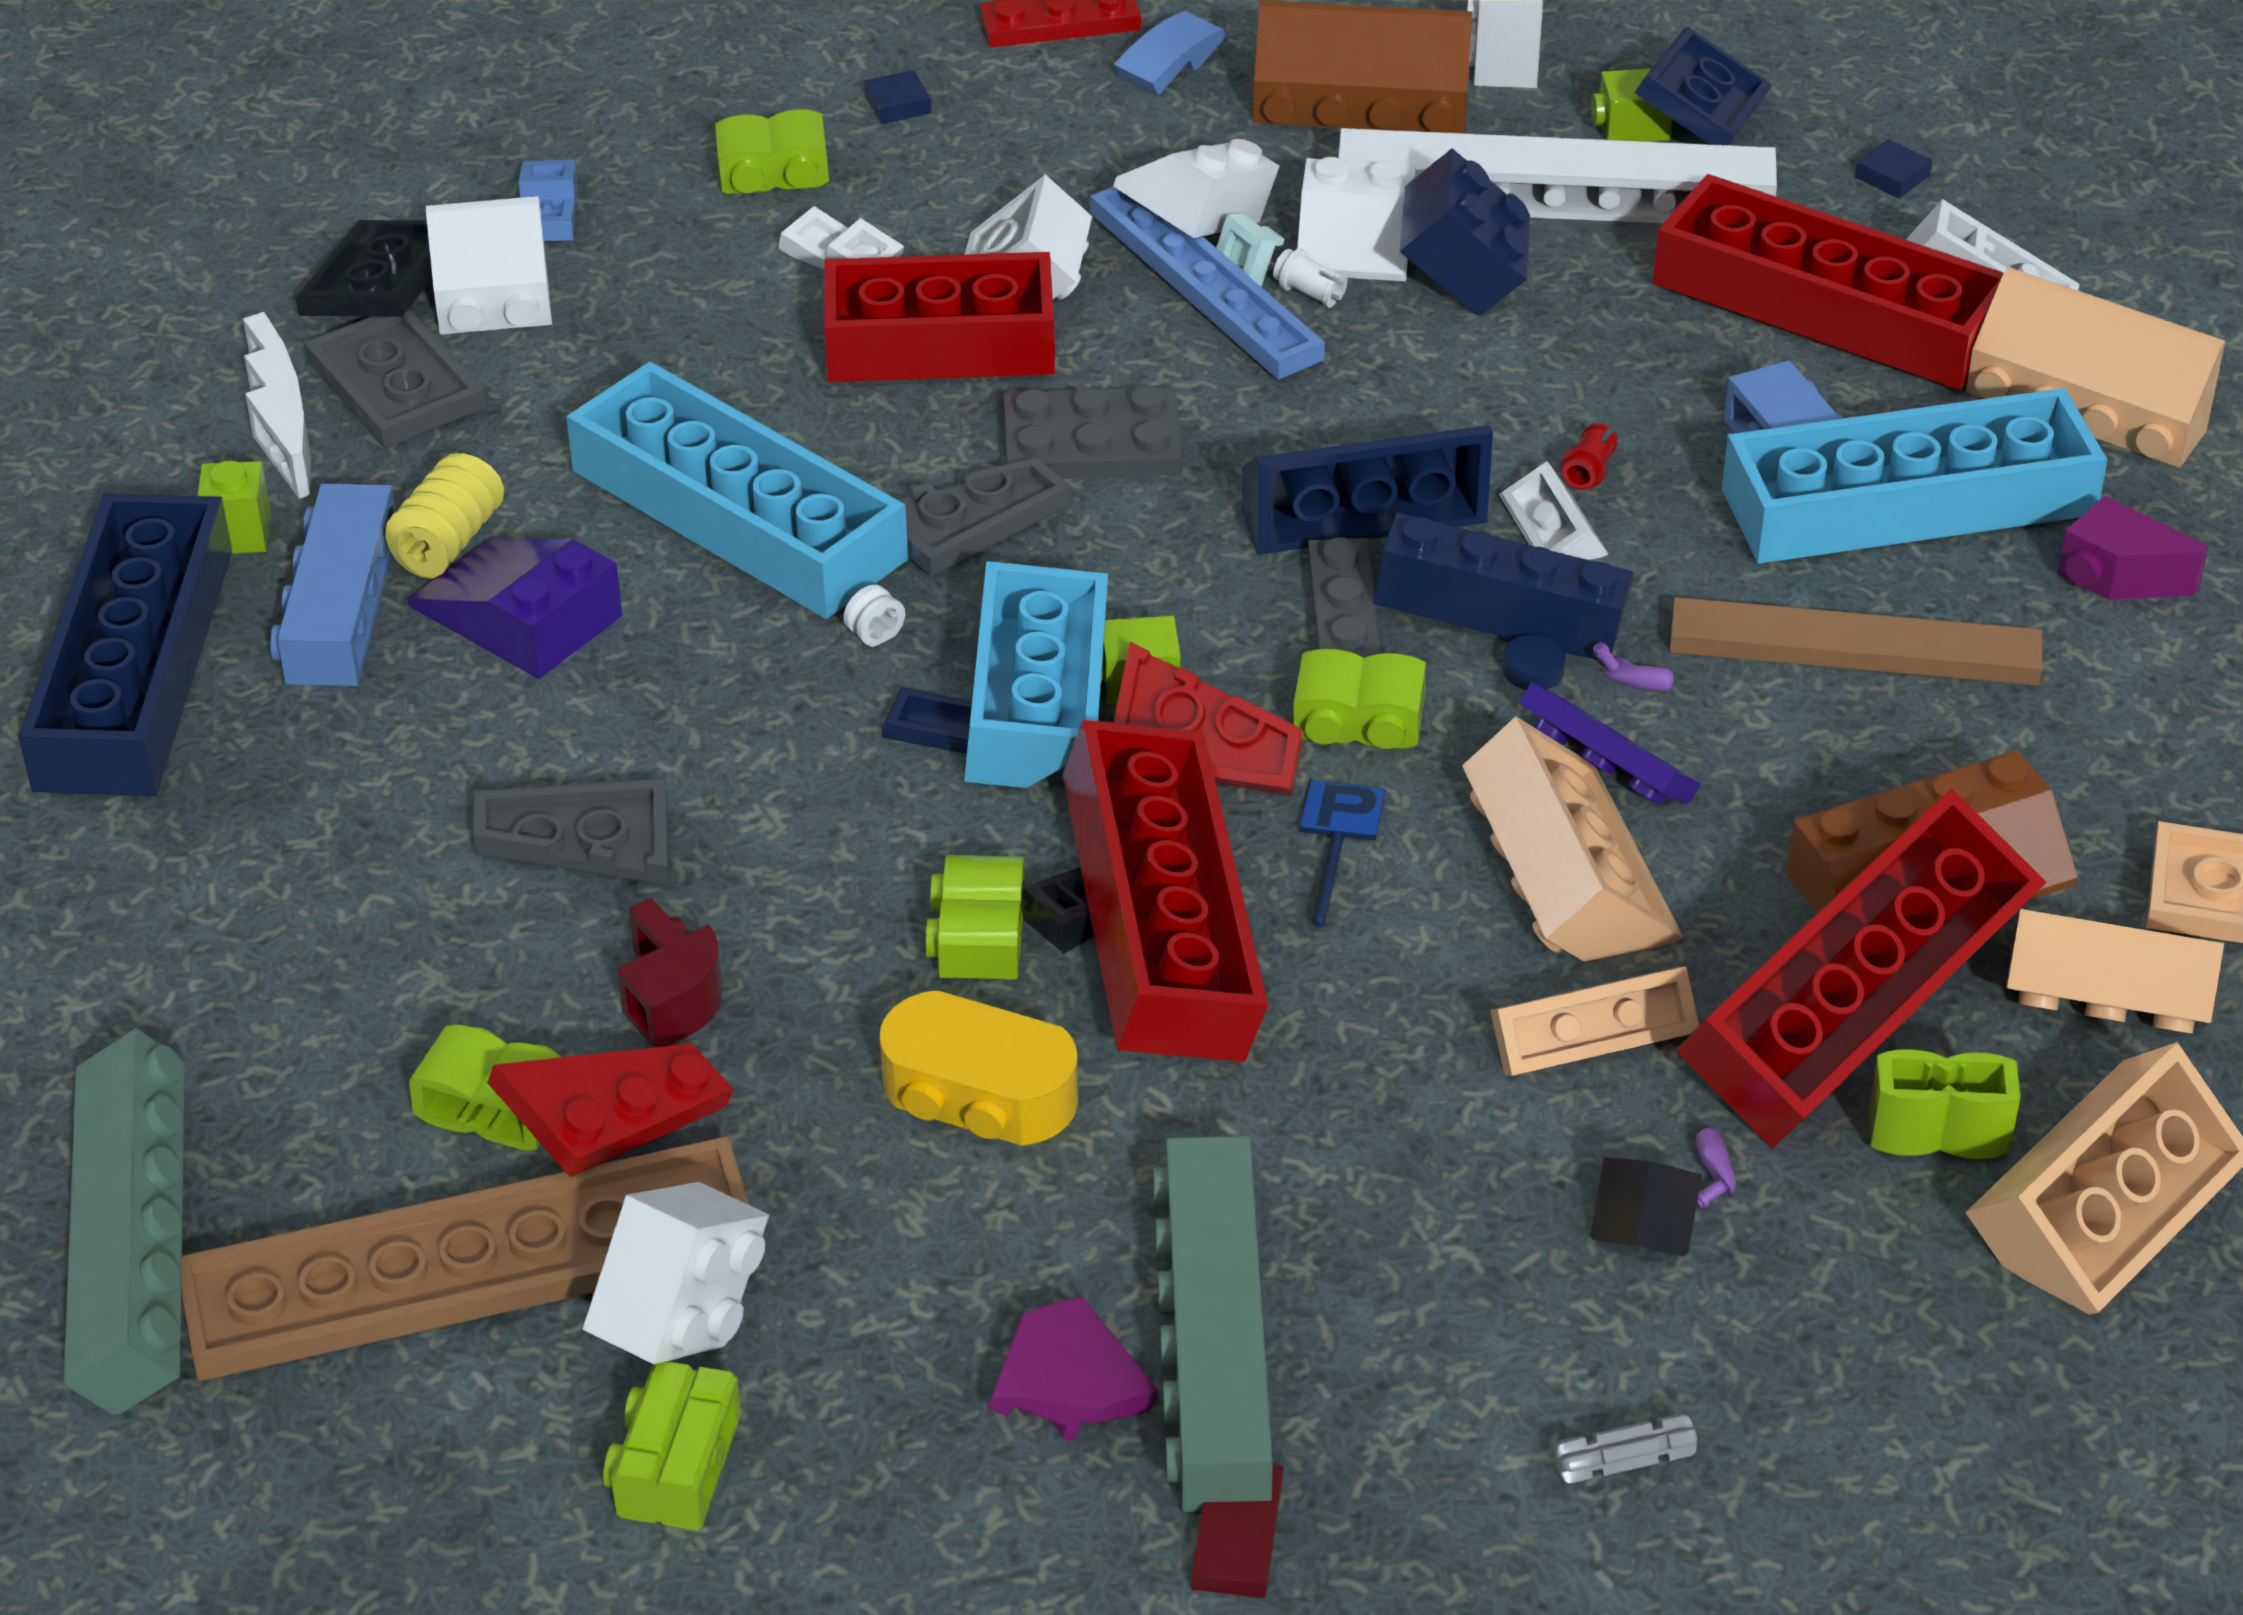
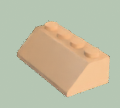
(2125, 370)
(1567, 847)
(2112, 1180)

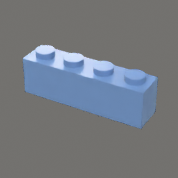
(335, 586)

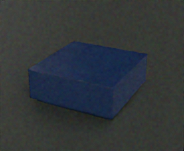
(897, 97)
(1893, 168)

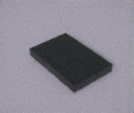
(371, 271)

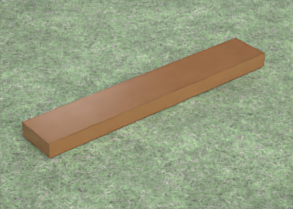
(1856, 641)

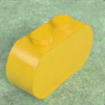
(979, 1067)

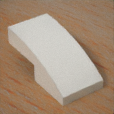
(821, 237)

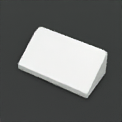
(1551, 515)

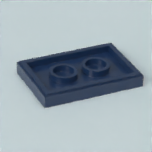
(1703, 88)

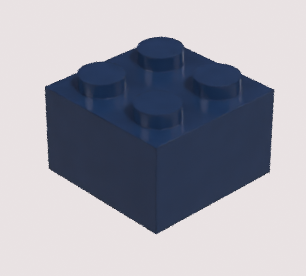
(1465, 232)

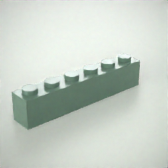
(125, 1224)
(1216, 1322)

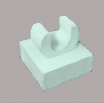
(1249, 245)

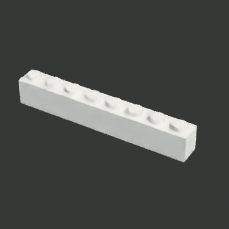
(1577, 175)

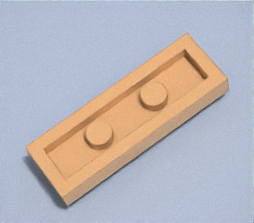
(1595, 1021)

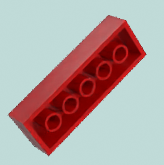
(1826, 279)
(1163, 892)
(1860, 968)

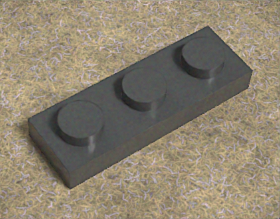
(1343, 595)

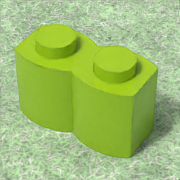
(772, 152)
(1360, 698)
(978, 917)
(453, 1087)
(1943, 1104)

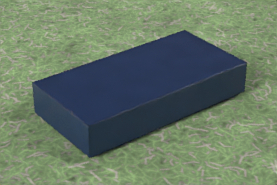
(929, 720)

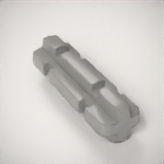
(1625, 1448)

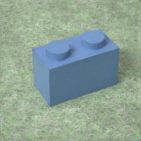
(1774, 399)

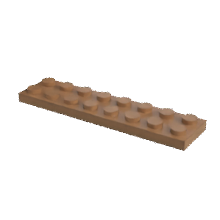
(423, 1262)

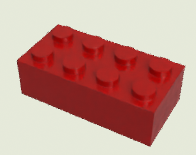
(939, 317)

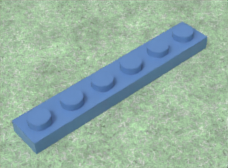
(1212, 285)

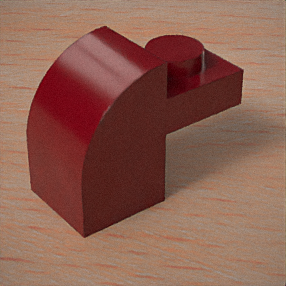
(675, 979)

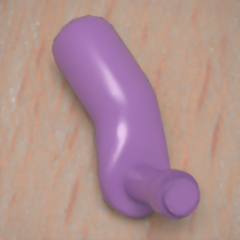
(1634, 675)
(1716, 1160)

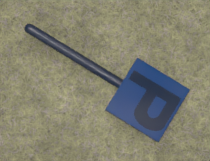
(1339, 812)

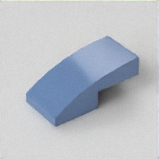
(1168, 48)
(557, 191)

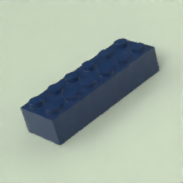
(126, 646)

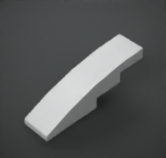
(276, 404)

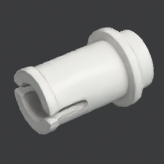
(1311, 278)

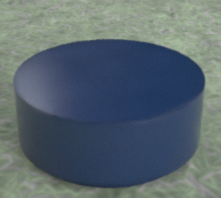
(1534, 660)

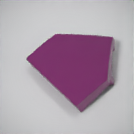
(1070, 1370)

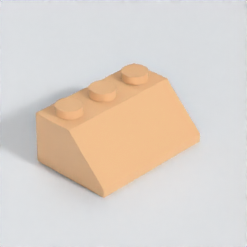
(2114, 969)

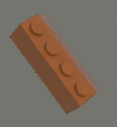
(1362, 67)
(2004, 790)

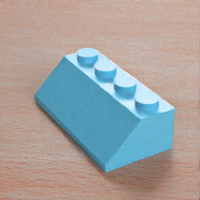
(1034, 671)

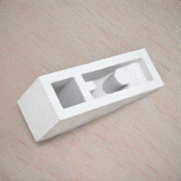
(1964, 237)

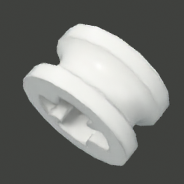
(874, 615)

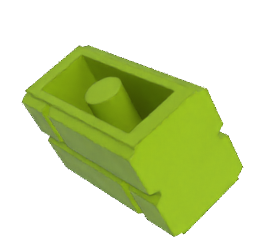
(673, 1445)

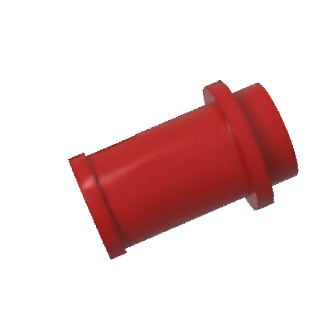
(1585, 464)

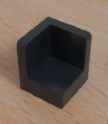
(1646, 1205)

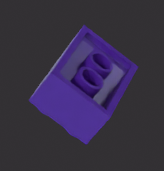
(526, 599)

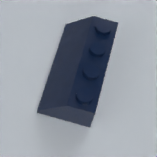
(1362, 485)
(1501, 585)

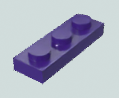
(1608, 747)

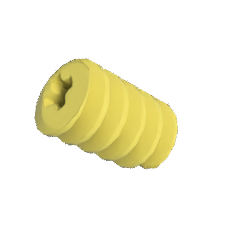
(443, 514)

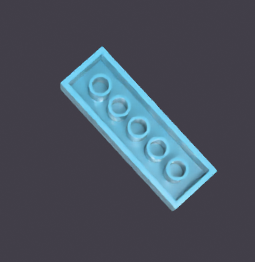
(1912, 475)
(738, 489)

